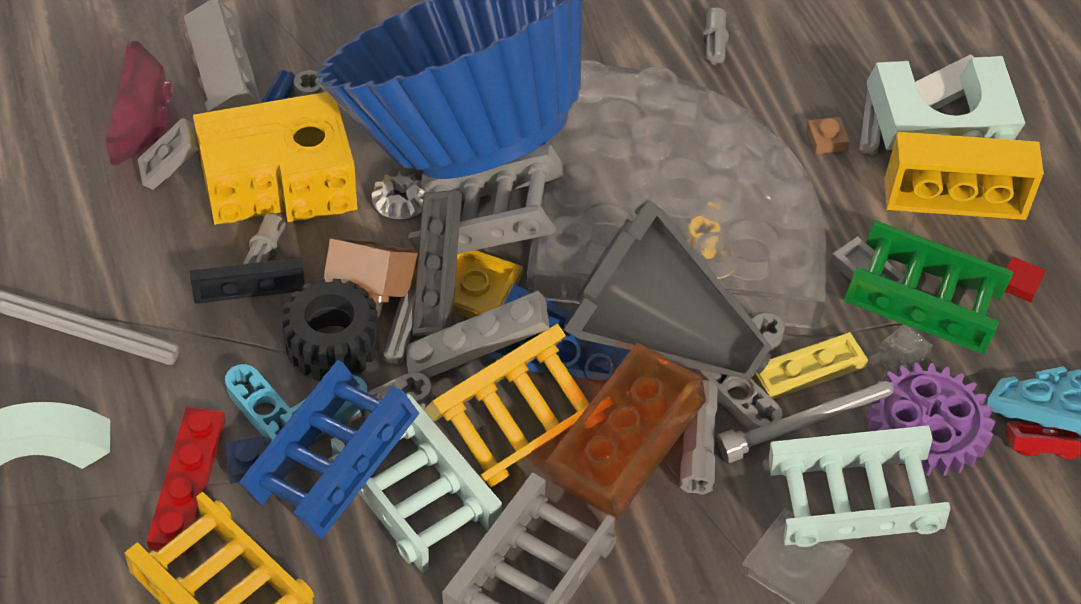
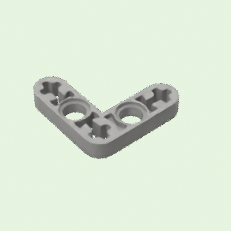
(743, 408)

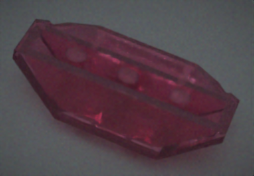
(138, 105)

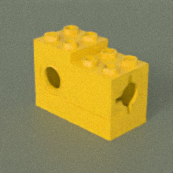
(277, 160)

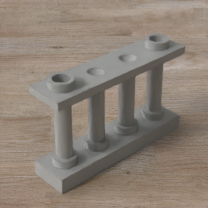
(504, 225)
(510, 531)

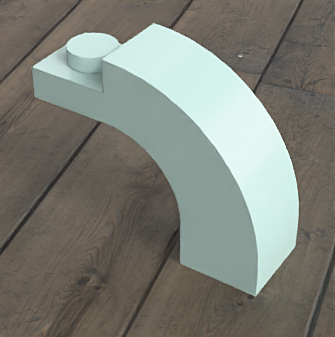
(53, 431)

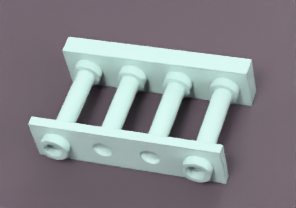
(857, 450)
(455, 476)

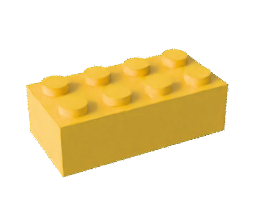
(963, 175)

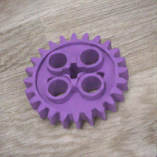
(933, 400)

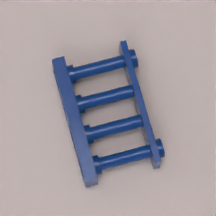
(354, 464)

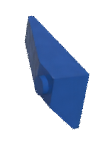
(579, 356)

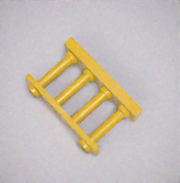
(483, 388)
(152, 567)

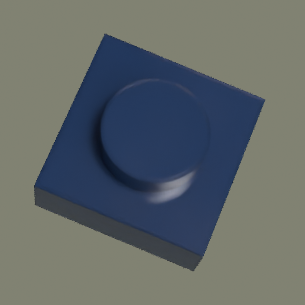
(242, 456)

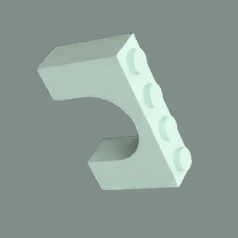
(987, 89)

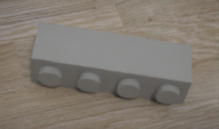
(220, 57)

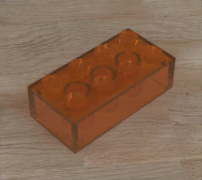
(626, 430)

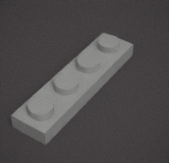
(478, 335)

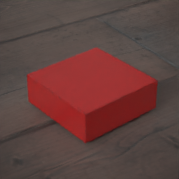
(1025, 279)

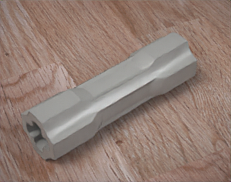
(698, 458)

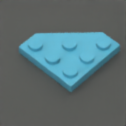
(1048, 399)

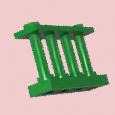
(918, 309)

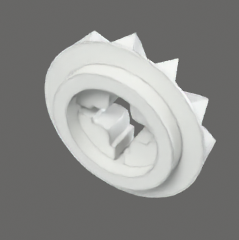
(394, 205)

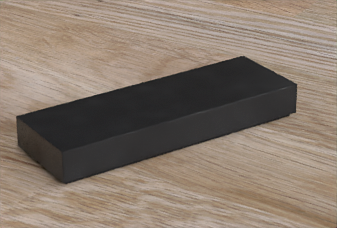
(247, 280)

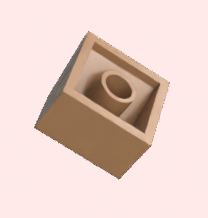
(372, 265)

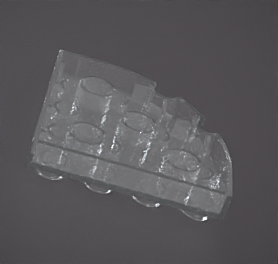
(703, 162)

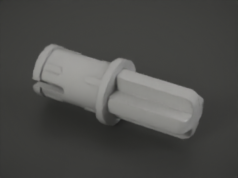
(715, 35)
(265, 241)

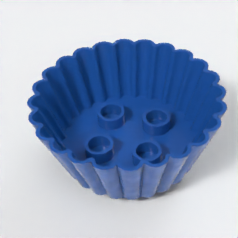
(461, 81)

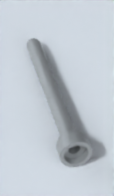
(735, 444)

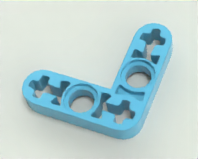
(264, 393)

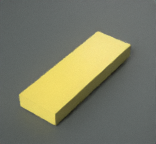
(811, 366)

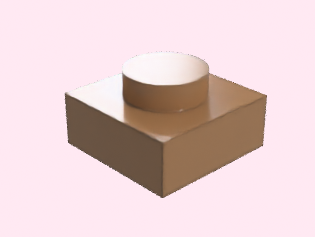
(827, 135)

